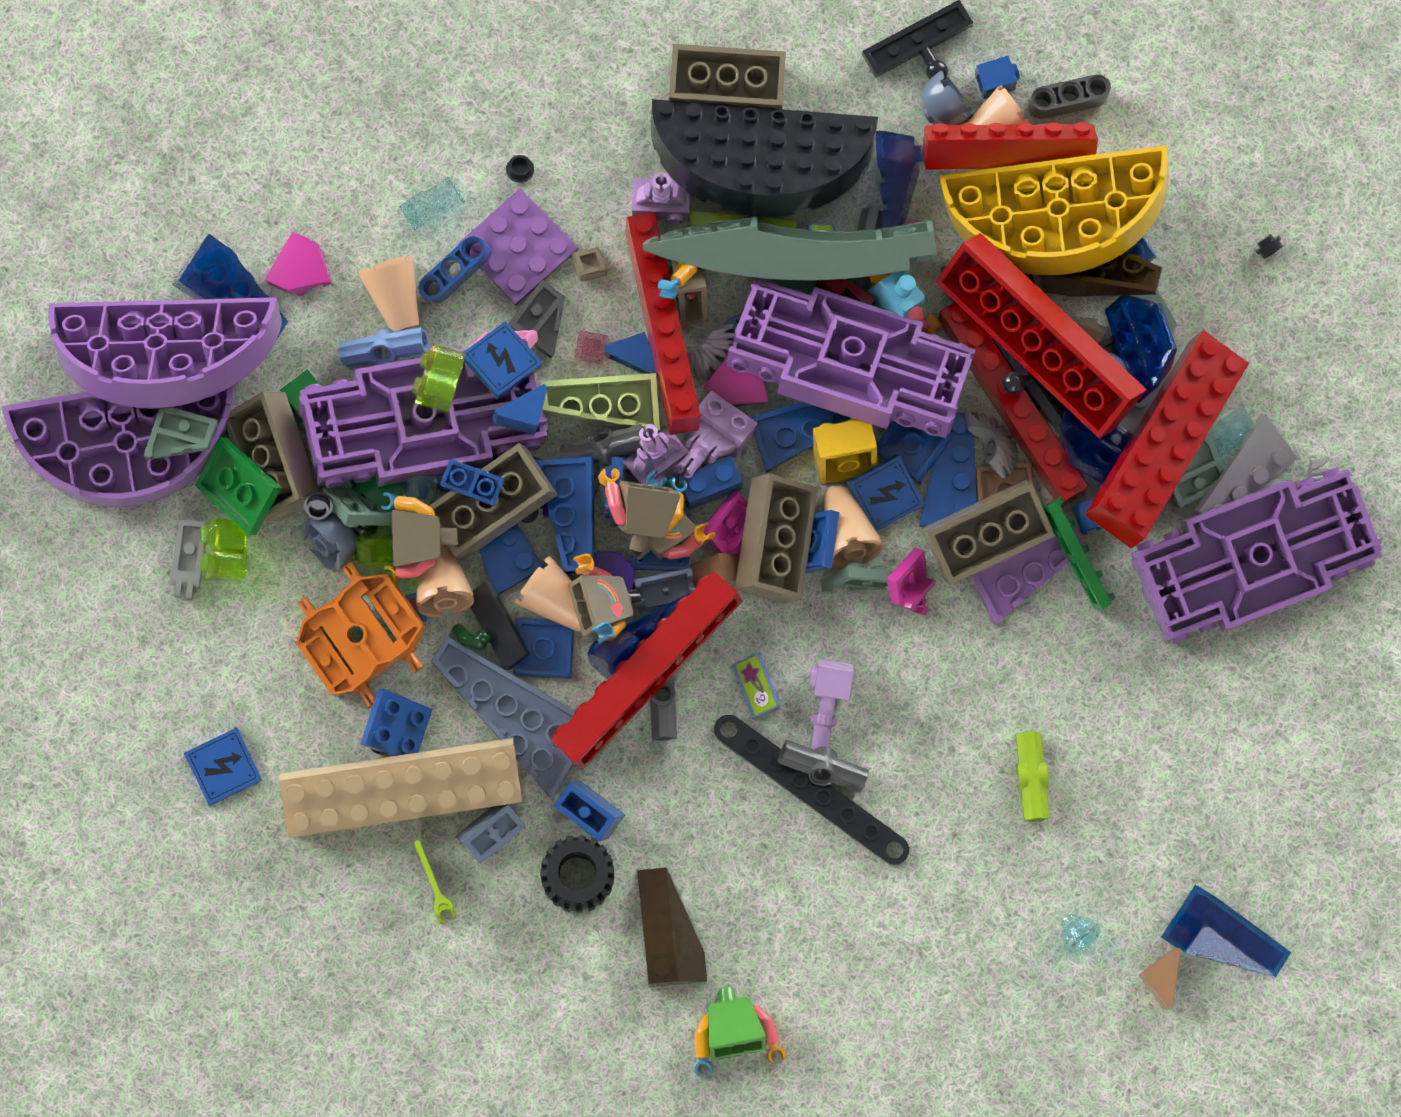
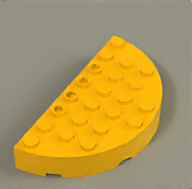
(1061, 211)

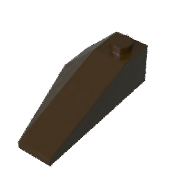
(1117, 277)
(670, 940)

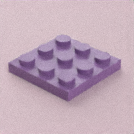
(523, 246)

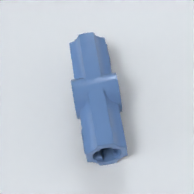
(383, 347)

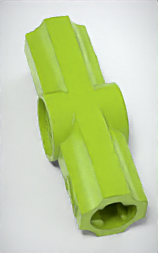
(1032, 776)

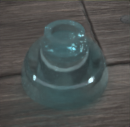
(1079, 933)

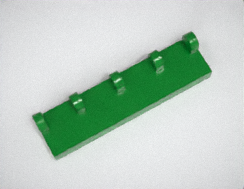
(1076, 555)

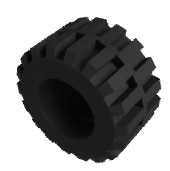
(577, 848)

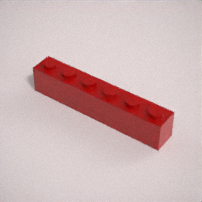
(1004, 145)

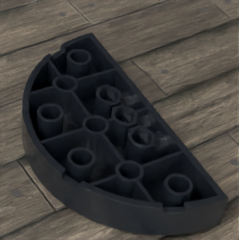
(761, 157)

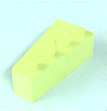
(605, 400)

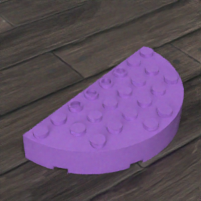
(162, 348)
(99, 447)

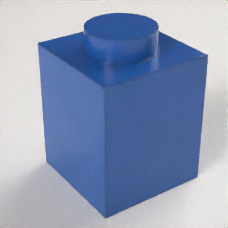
(996, 73)

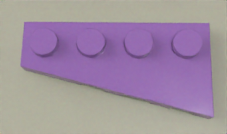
(1015, 578)

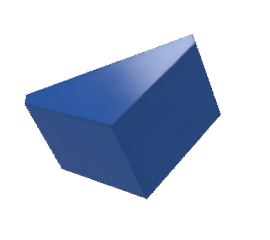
(632, 353)
(522, 413)

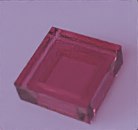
(590, 347)

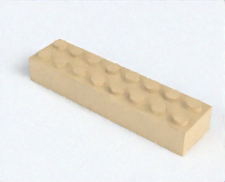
(400, 787)

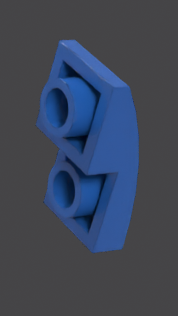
(472, 482)

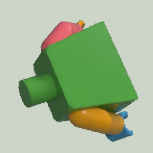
(733, 1030)

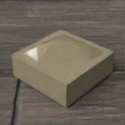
(589, 264)
(1092, 328)

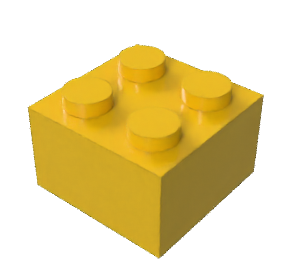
(843, 450)

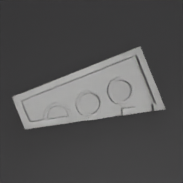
(1255, 464)

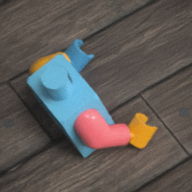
(900, 295)

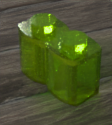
(440, 377)
(224, 550)
(374, 550)

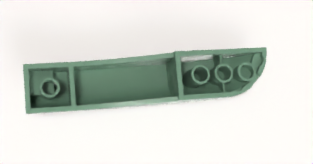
(788, 253)

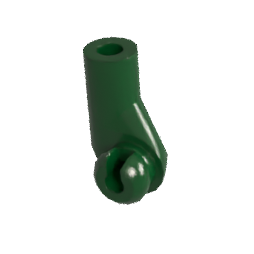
(467, 639)

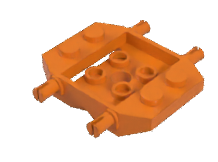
(350, 665)

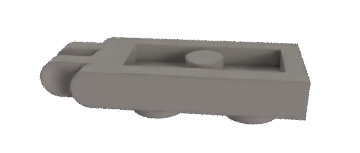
(187, 557)

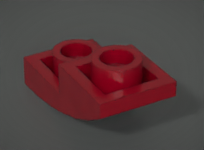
(846, 289)

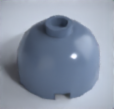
(944, 102)
(328, 536)

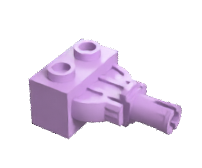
(660, 197)
(721, 432)
(659, 453)
(830, 682)

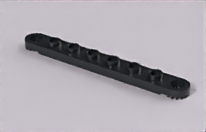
(822, 799)

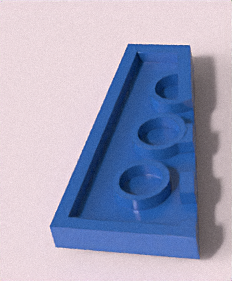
(789, 431)
(952, 476)
(572, 508)
(509, 559)

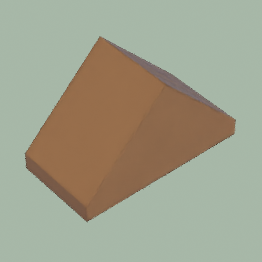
(721, 563)
(1162, 978)

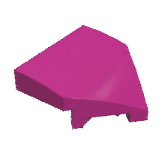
(299, 266)
(737, 387)
(728, 524)
(909, 583)

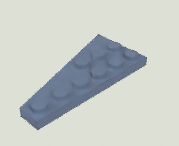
(510, 711)

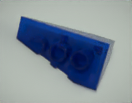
(899, 165)
(217, 274)
(609, 654)
(1218, 933)

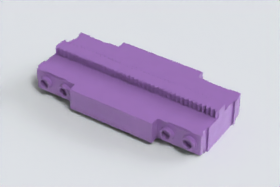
(850, 358)
(381, 432)
(1256, 554)

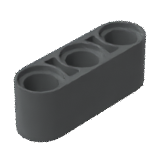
(1078, 87)

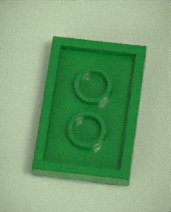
(237, 486)

